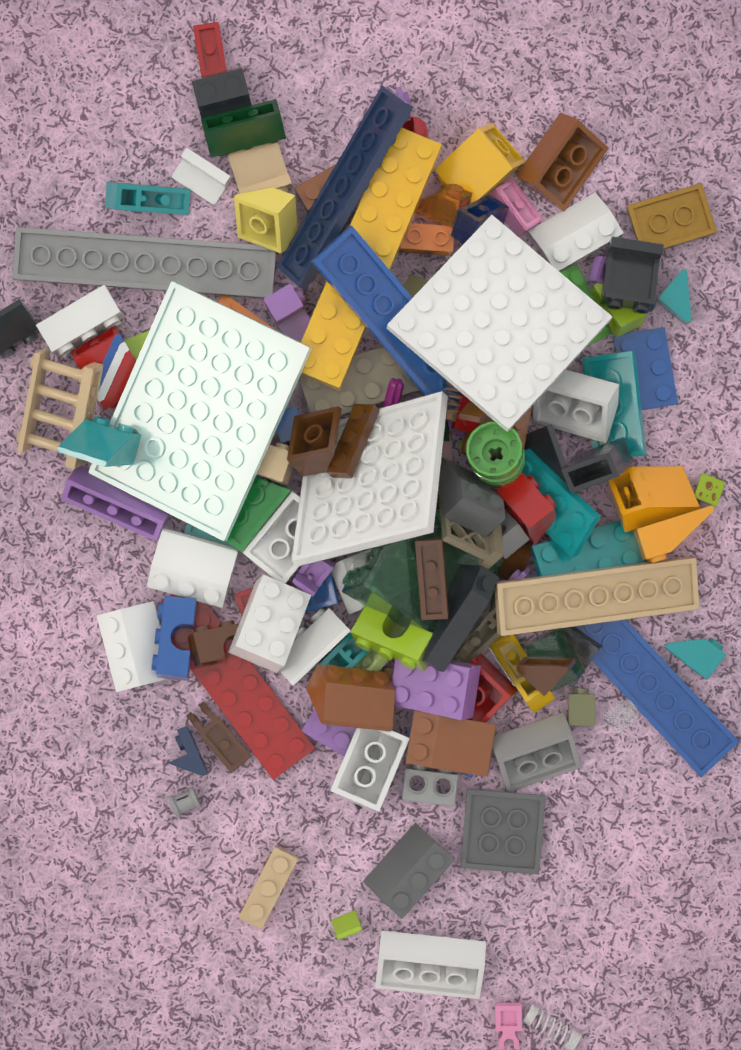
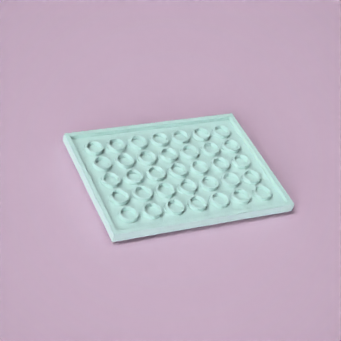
(205, 408)

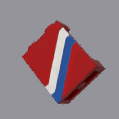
(117, 363)

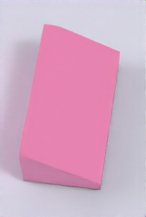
(521, 212)

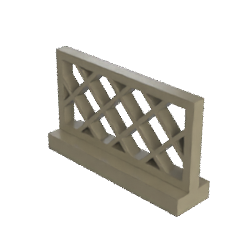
(488, 548)

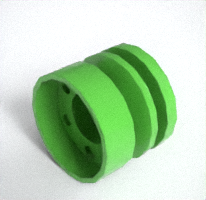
(491, 440)

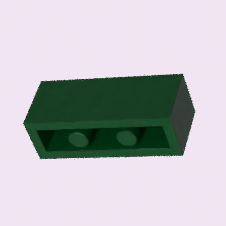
(243, 128)

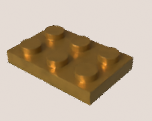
(673, 217)

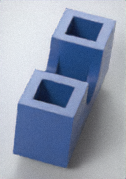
(175, 615)

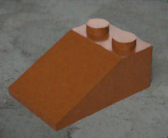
(451, 744)

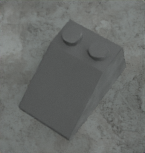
(469, 500)

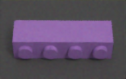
(113, 504)

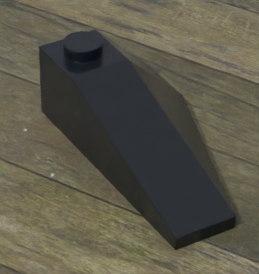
(468, 604)

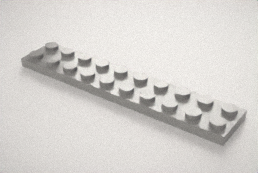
(143, 262)

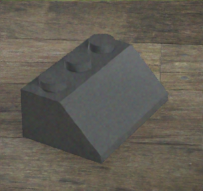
(408, 870)

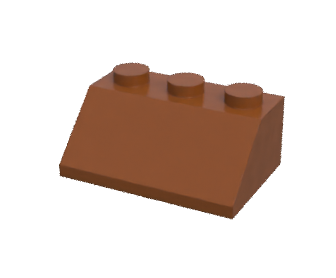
(562, 161)
(352, 697)

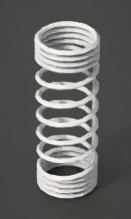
(575, 1035)

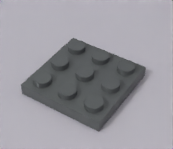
(502, 831)

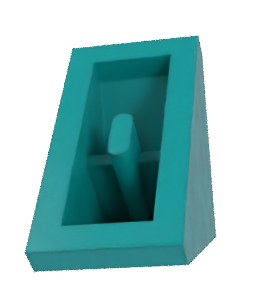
(676, 298)

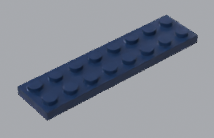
(345, 185)

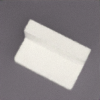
(201, 176)

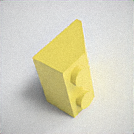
(266, 218)

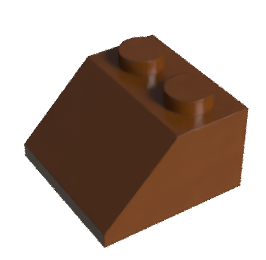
(314, 440)

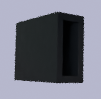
(597, 465)

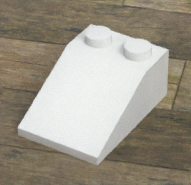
(274, 543)

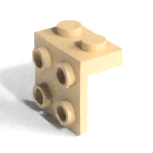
(260, 168)

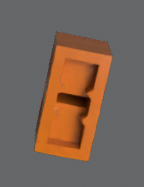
(428, 240)

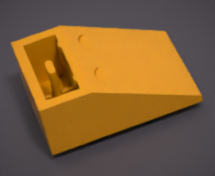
(651, 495)

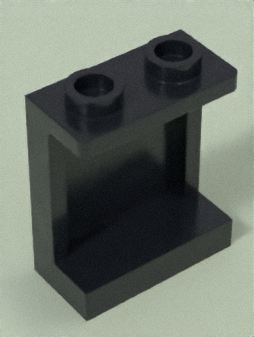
(631, 275)

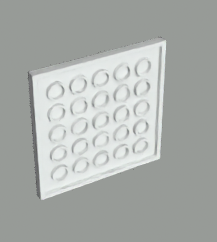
(499, 323)
(389, 493)

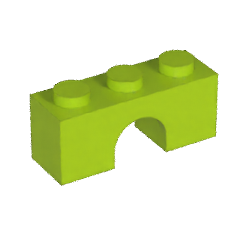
(373, 632)

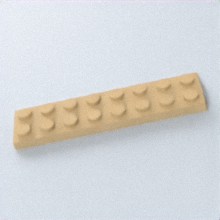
(596, 596)

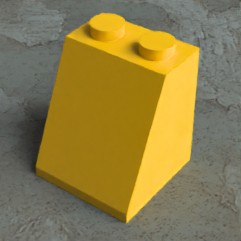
(480, 162)

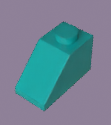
(698, 654)

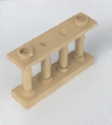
(83, 402)

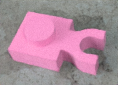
(508, 1019)

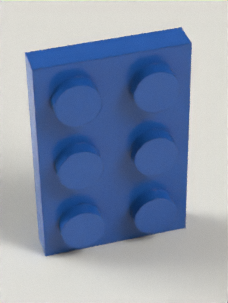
(653, 366)

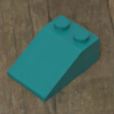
(102, 443)

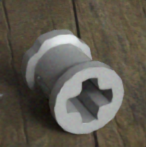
(185, 802)

